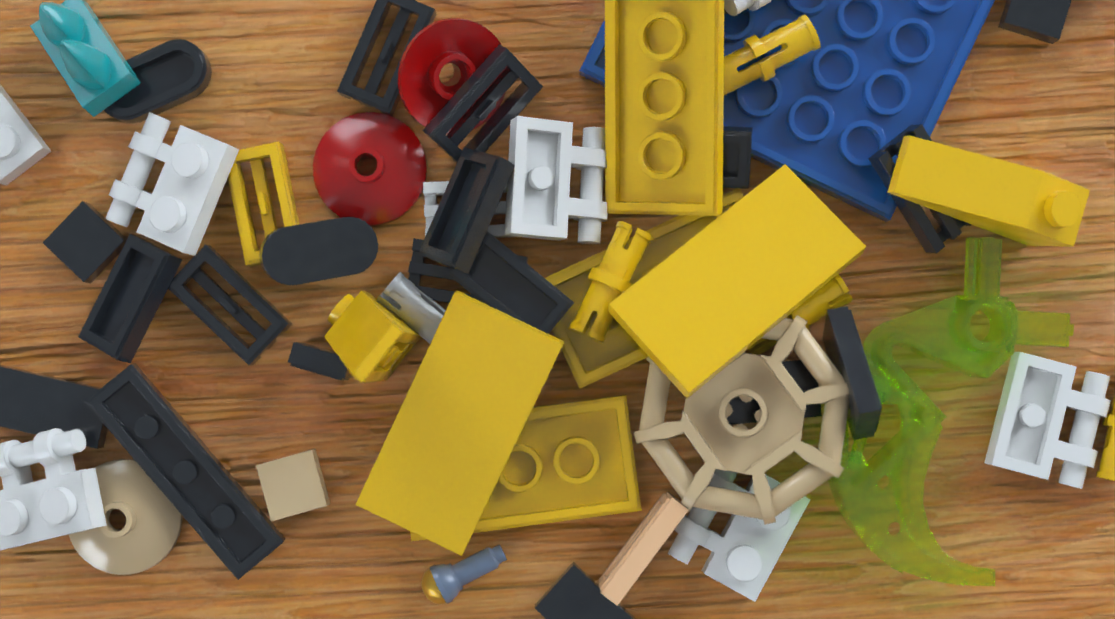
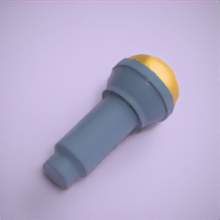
(445, 581)

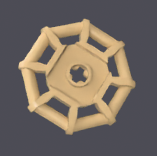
(755, 449)

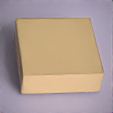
(293, 485)

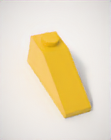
(989, 193)
(369, 337)

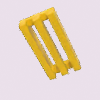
(240, 198)

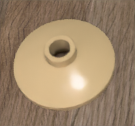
(150, 525)

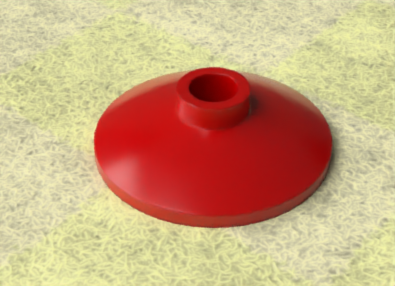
(440, 43)
(386, 192)

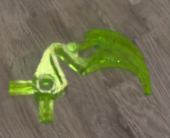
(943, 336)

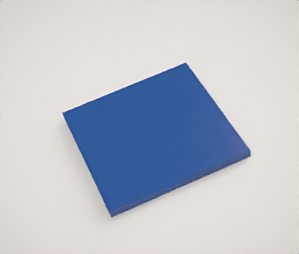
(842, 103)

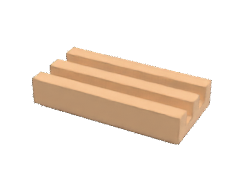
(641, 547)

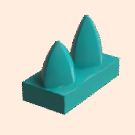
(84, 54)

